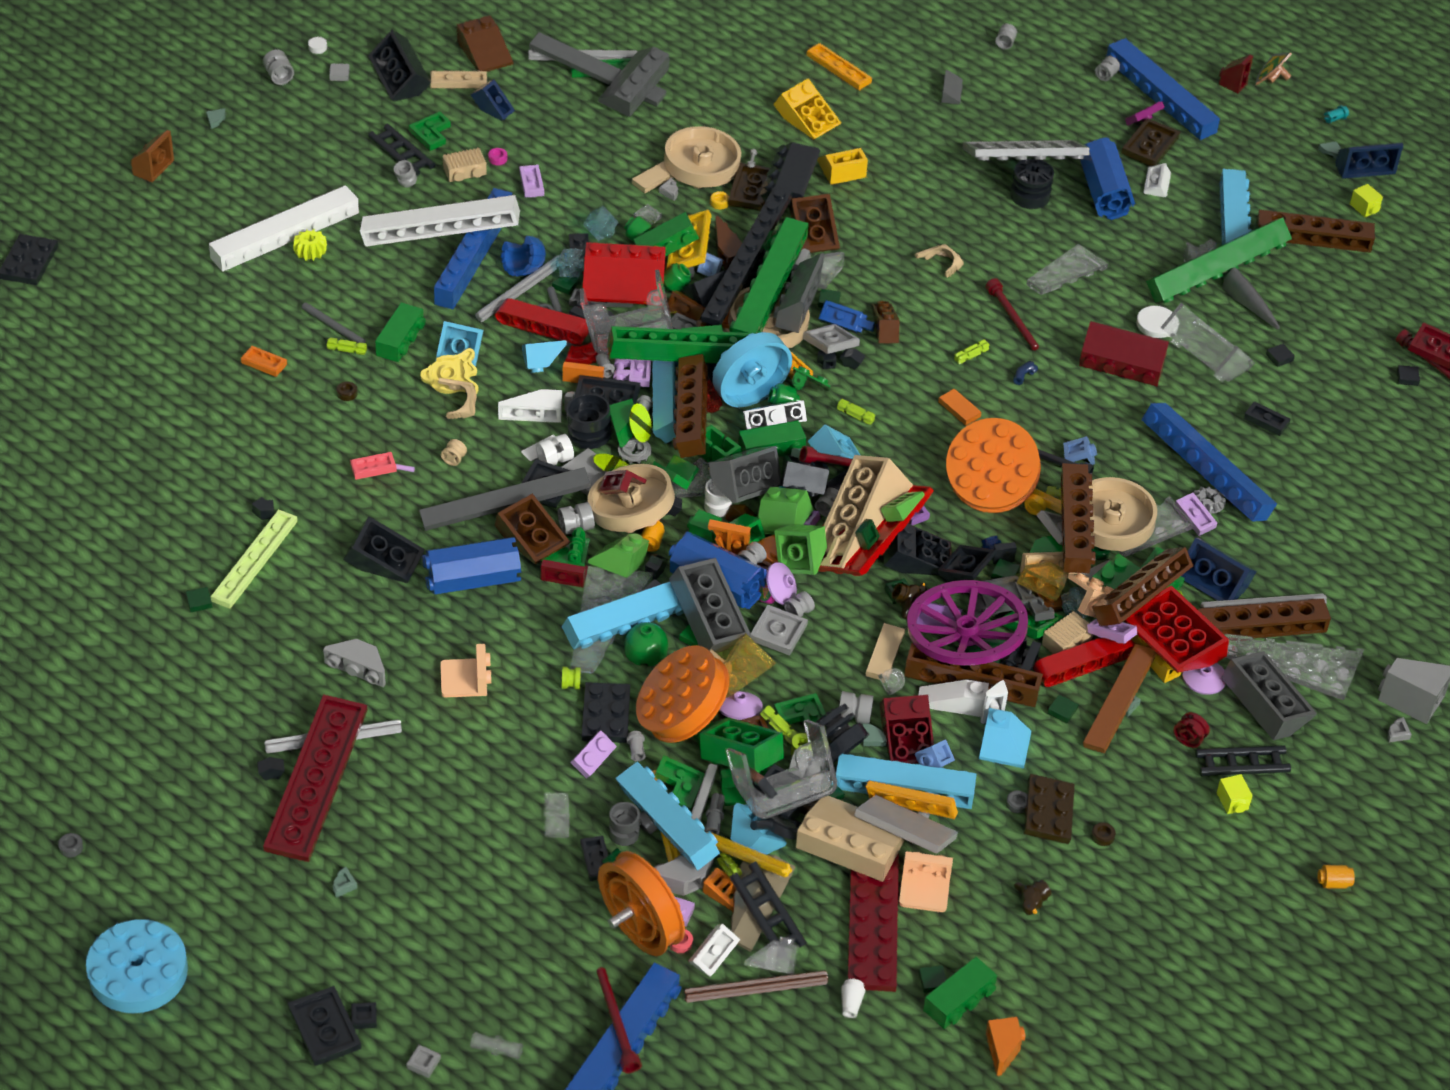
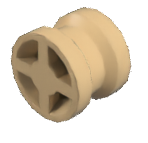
(454, 452)

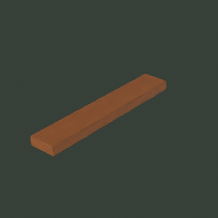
(1119, 698)

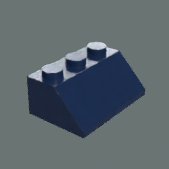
(1369, 160)
(1217, 572)

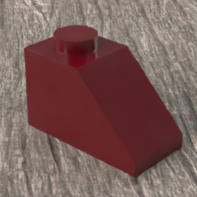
(1236, 74)

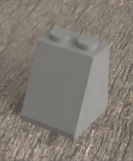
(1414, 687)

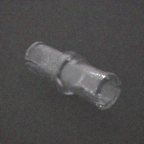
(496, 1045)

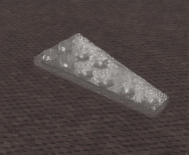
(599, 589)
(1304, 663)

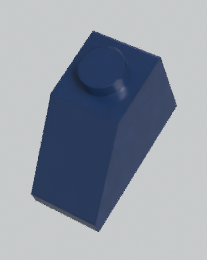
(492, 100)

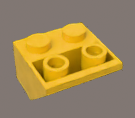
(844, 165)

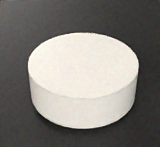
(317, 45)

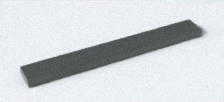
(585, 63)
(502, 498)

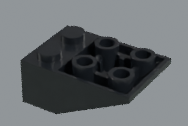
(917, 552)

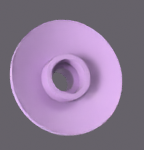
(781, 582)
(1205, 680)
(741, 706)

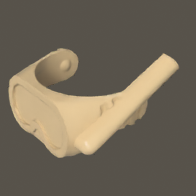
(943, 250)
(468, 408)

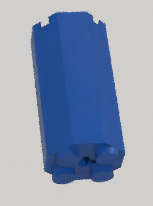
(1107, 179)
(472, 565)
(741, 575)

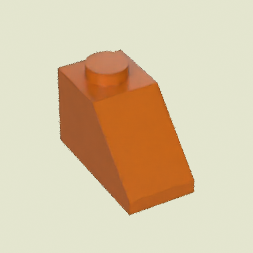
(1004, 1041)

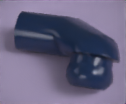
(1020, 372)

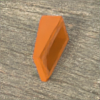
(715, 892)

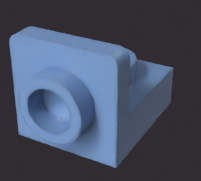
(1079, 450)
(935, 755)

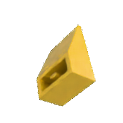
(806, 110)

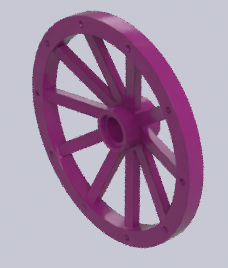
(967, 628)

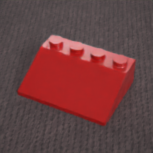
(621, 272)
(1179, 632)

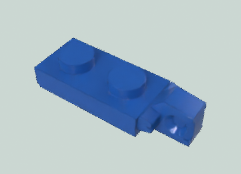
(845, 317)

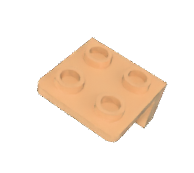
(1094, 593)
(466, 676)
(925, 881)

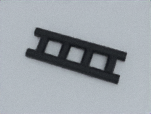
(401, 141)
(1251, 752)
(768, 895)

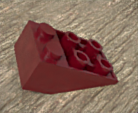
(906, 726)

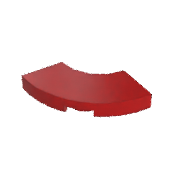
(582, 354)

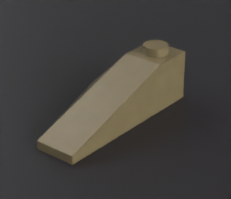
(743, 922)

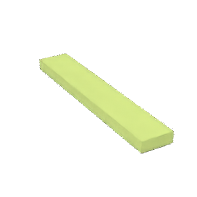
(254, 559)

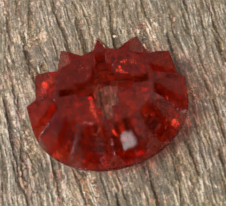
(714, 404)

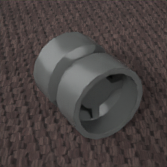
(624, 823)

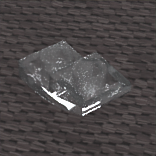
(556, 815)

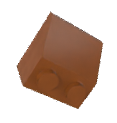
(153, 157)

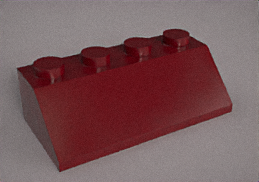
(1124, 353)

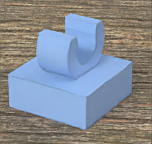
(711, 266)

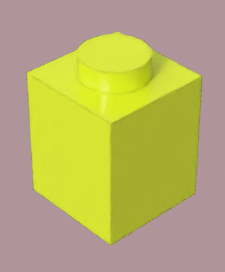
(1366, 200)
(1234, 794)

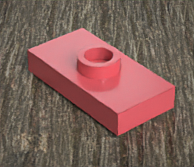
(373, 465)

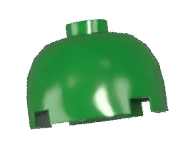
(646, 644)

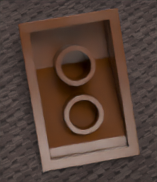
(483, 44)
(821, 228)
(533, 529)

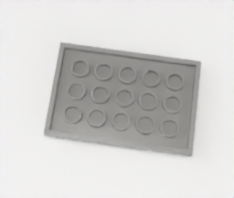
(1021, 149)

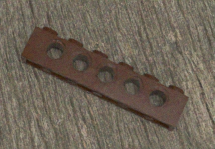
(1323, 231)
(691, 406)
(1076, 518)
(1142, 586)
(1271, 618)
(1021, 684)

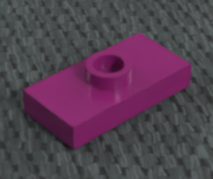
(1145, 113)

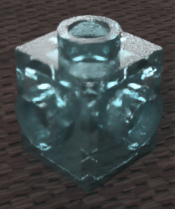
(601, 223)
(570, 263)
(1072, 600)

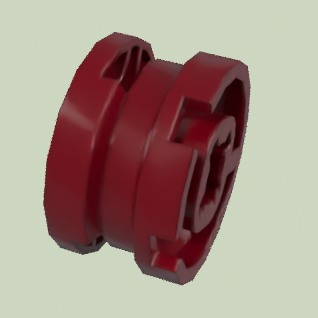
(1191, 730)

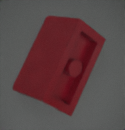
(618, 481)
(563, 573)

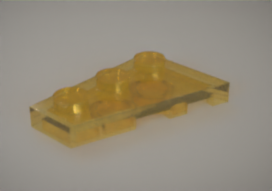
(746, 663)

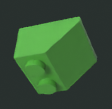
(784, 507)
(801, 547)
(622, 555)

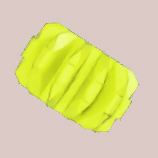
(309, 245)

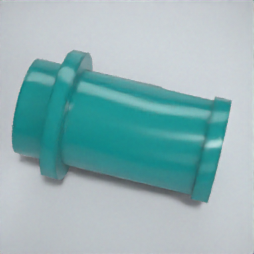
(1336, 114)

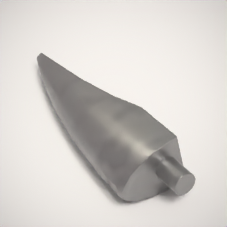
(1243, 292)

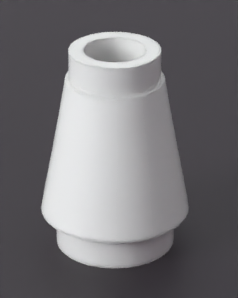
(852, 996)

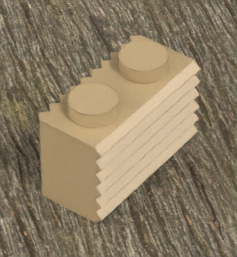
(464, 165)
(1067, 633)

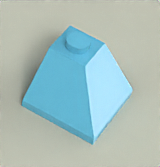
(457, 338)
(541, 354)
(833, 442)
(1005, 739)
(759, 840)

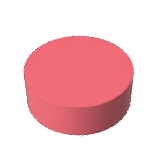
(685, 945)

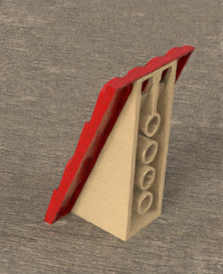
(864, 491)

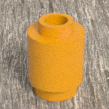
(654, 535)
(1336, 876)

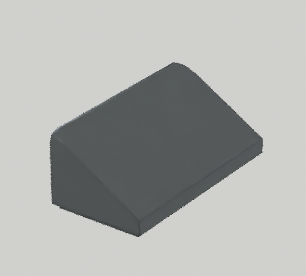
(952, 88)

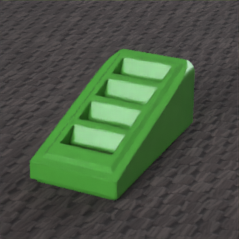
(902, 506)

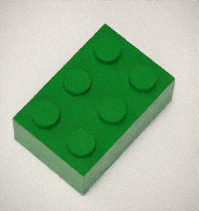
(760, 744)

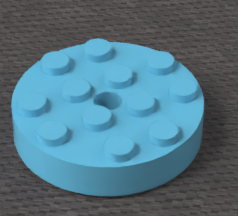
(751, 369)
(137, 966)

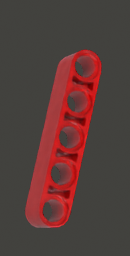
(542, 321)
(1081, 660)

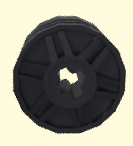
(1032, 183)
(589, 421)
(840, 735)

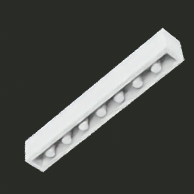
(440, 220)
(282, 228)

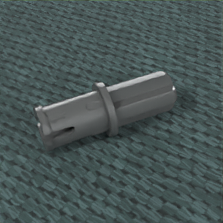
(715, 814)

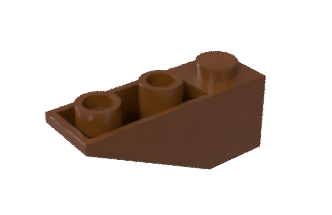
(726, 242)
(886, 322)

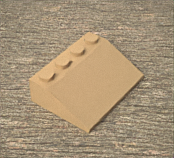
(842, 838)

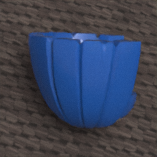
(525, 258)

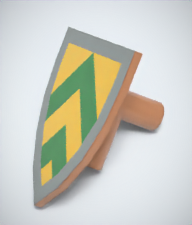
(1274, 68)

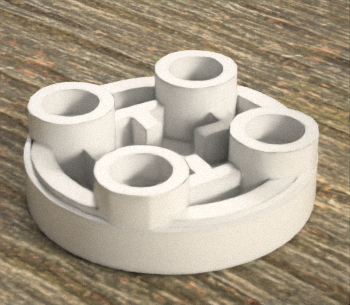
(1151, 319)

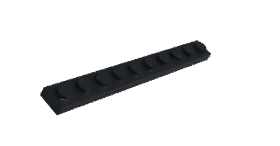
(746, 257)

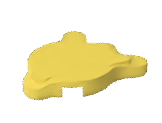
(451, 367)

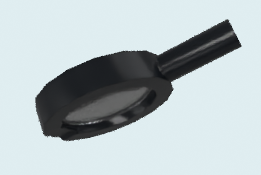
(778, 825)

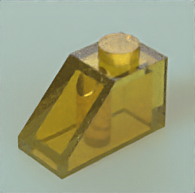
(1044, 579)

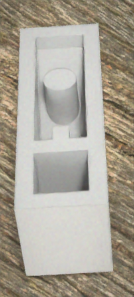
(534, 406)
(957, 697)

